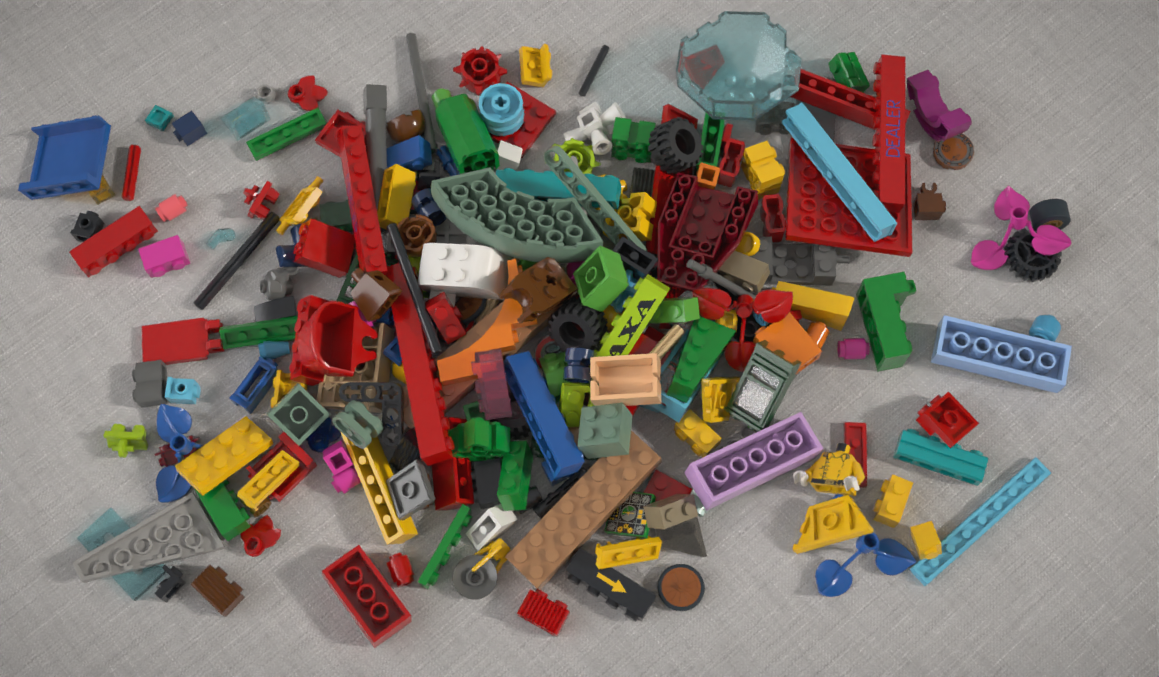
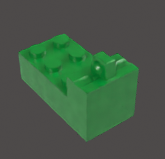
(880, 309)

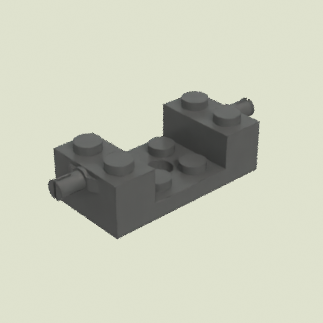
(813, 262)

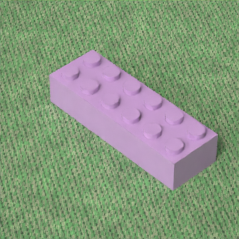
(753, 461)

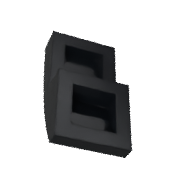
(275, 309)

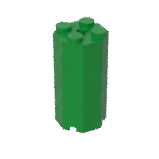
(466, 134)

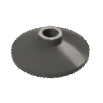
(463, 578)

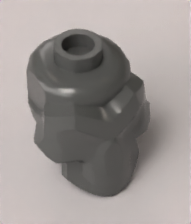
(277, 283)

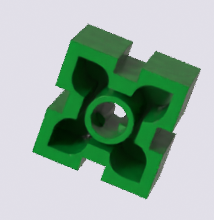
(631, 140)
(480, 440)

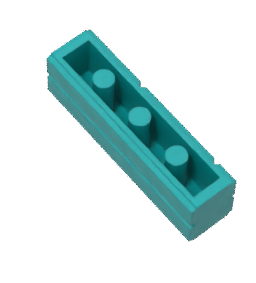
(940, 458)

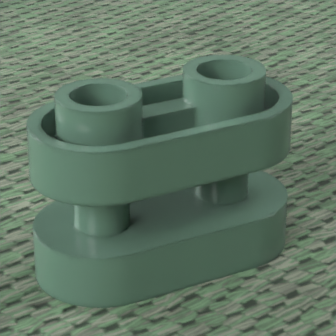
(358, 424)

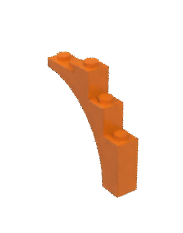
(499, 335)

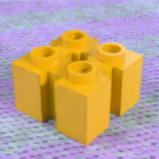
(762, 169)
(636, 214)

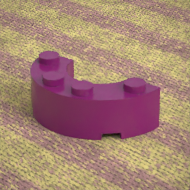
(932, 111)

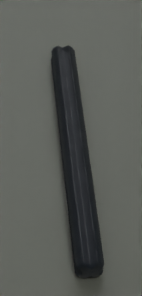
(236, 261)

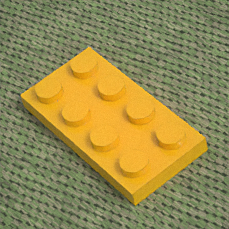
(224, 455)

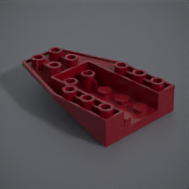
(700, 227)

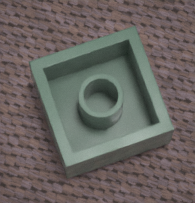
(298, 414)
(605, 430)

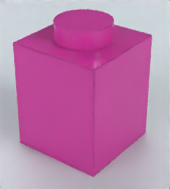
(337, 457)

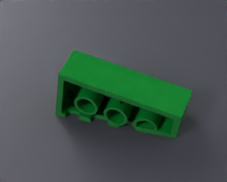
(701, 350)

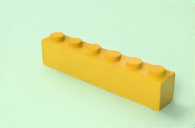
(373, 472)

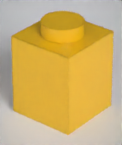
(926, 540)

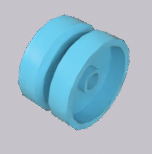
(501, 109)

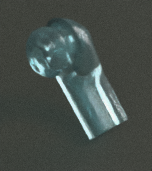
(221, 235)

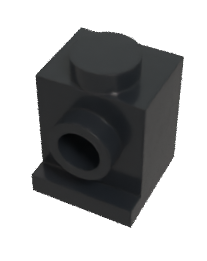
(87, 226)

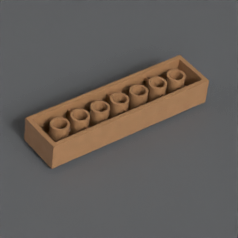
(582, 512)

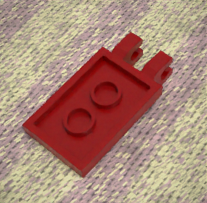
(181, 341)

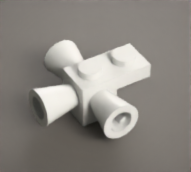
(594, 126)

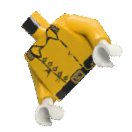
(833, 473)

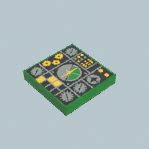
(630, 517)

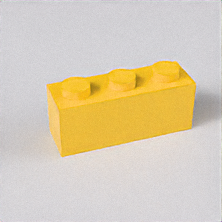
(395, 195)

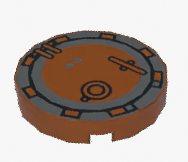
(954, 152)

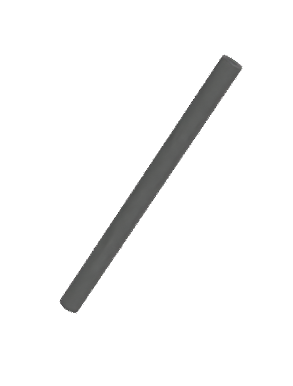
(420, 89)

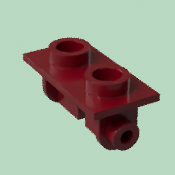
(168, 454)

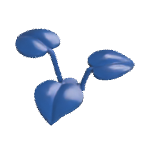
(171, 425)
(891, 560)

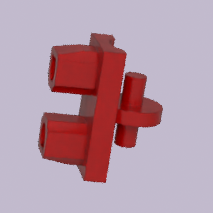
(257, 208)

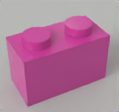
(164, 256)

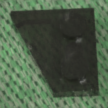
(683, 537)

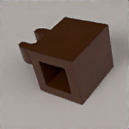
(928, 204)

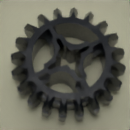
(1020, 245)

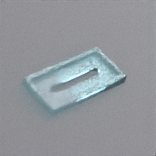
(112, 523)

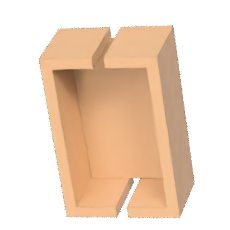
(626, 379)

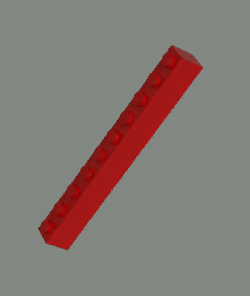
(420, 376)

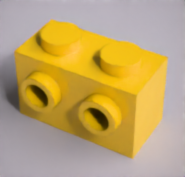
(696, 434)
(893, 500)

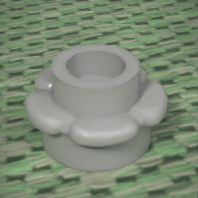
(265, 89)

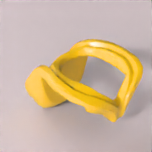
(749, 244)

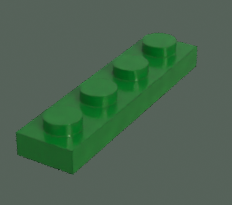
(286, 134)
(257, 332)
(450, 539)

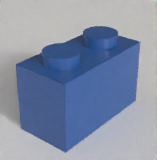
(411, 154)

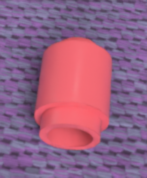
(171, 207)

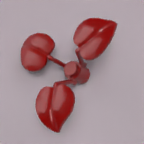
(770, 303)

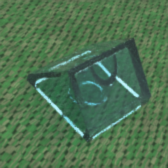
(246, 118)

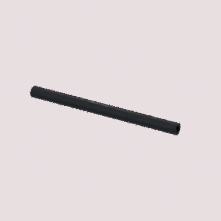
(414, 289)

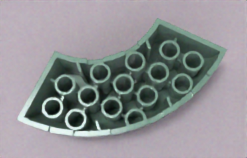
(515, 221)

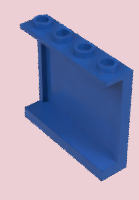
(68, 158)

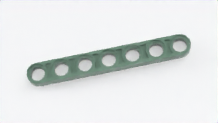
(592, 195)

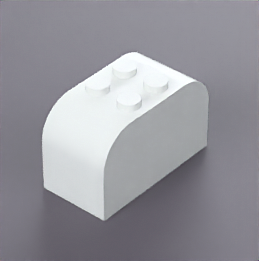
(463, 270)

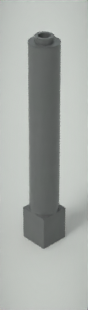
(375, 121)

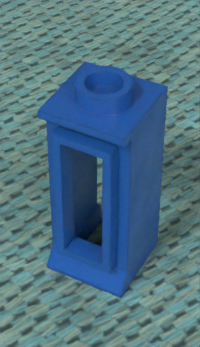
(260, 390)

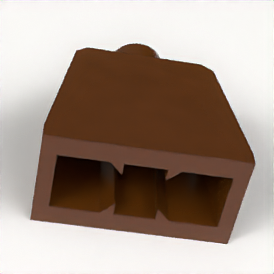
(373, 293)

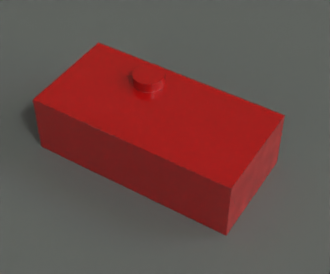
(366, 596)

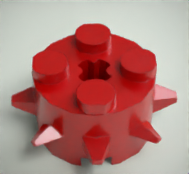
(479, 70)

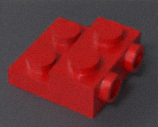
(329, 135)
(947, 419)

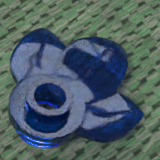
(325, 433)

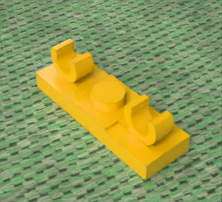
(268, 479)
(627, 552)

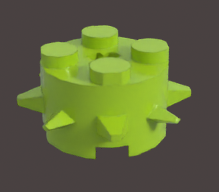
(583, 153)

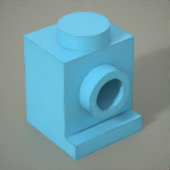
(188, 396)

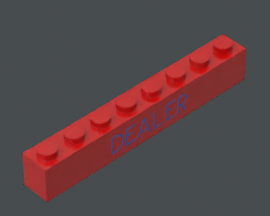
(890, 132)
(361, 199)

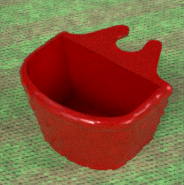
(333, 340)

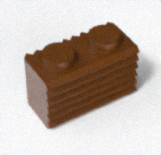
(218, 590)

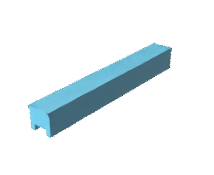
(839, 173)

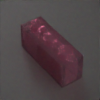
(492, 384)

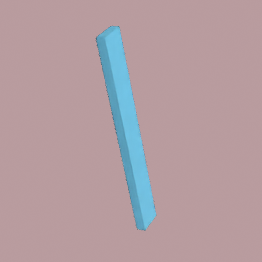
(982, 520)

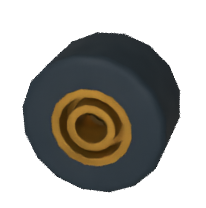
(1050, 212)

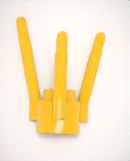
(496, 550)

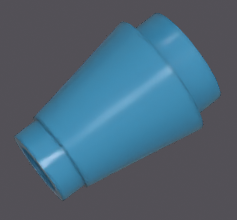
(273, 349)

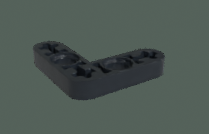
(387, 403)

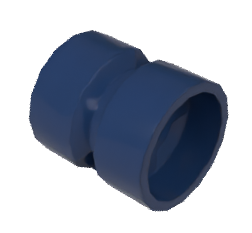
(426, 206)
(578, 365)

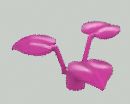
(1014, 206)

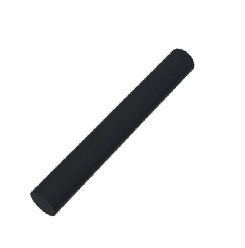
(593, 71)

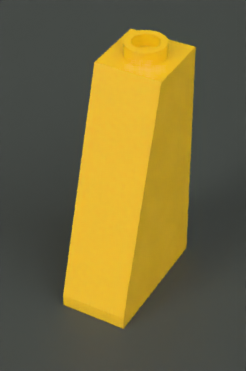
(819, 304)

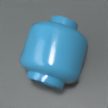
(1045, 327)

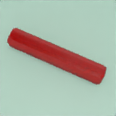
(131, 172)

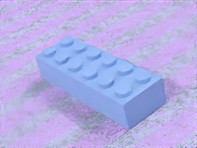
(1001, 354)

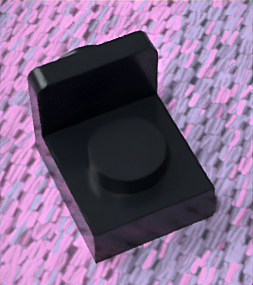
(170, 586)

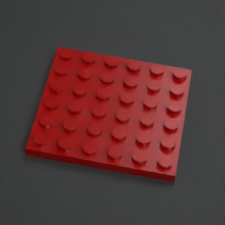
(822, 218)

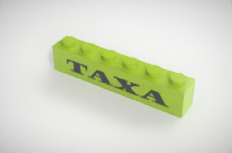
(634, 318)

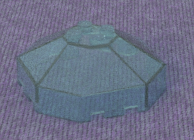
(738, 66)

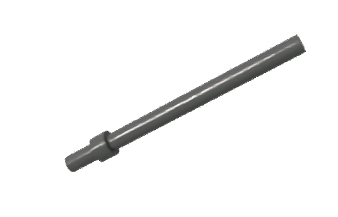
(707, 273)

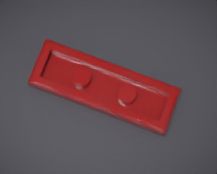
(856, 437)

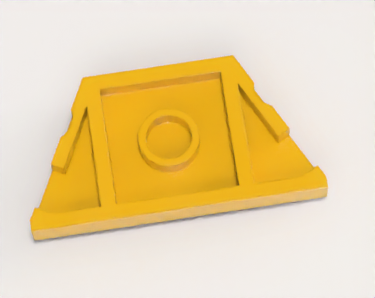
(715, 397)
(831, 523)

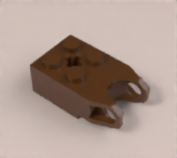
(539, 289)

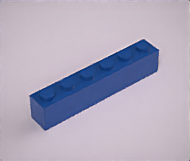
(542, 415)

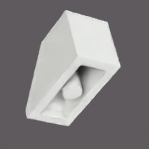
(490, 526)

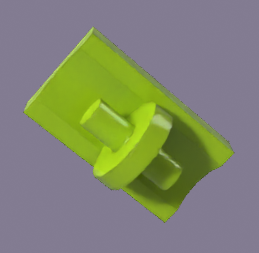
(125, 441)

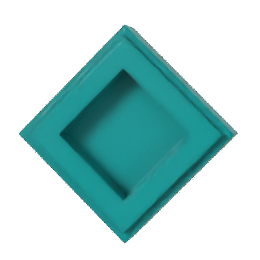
(159, 118)

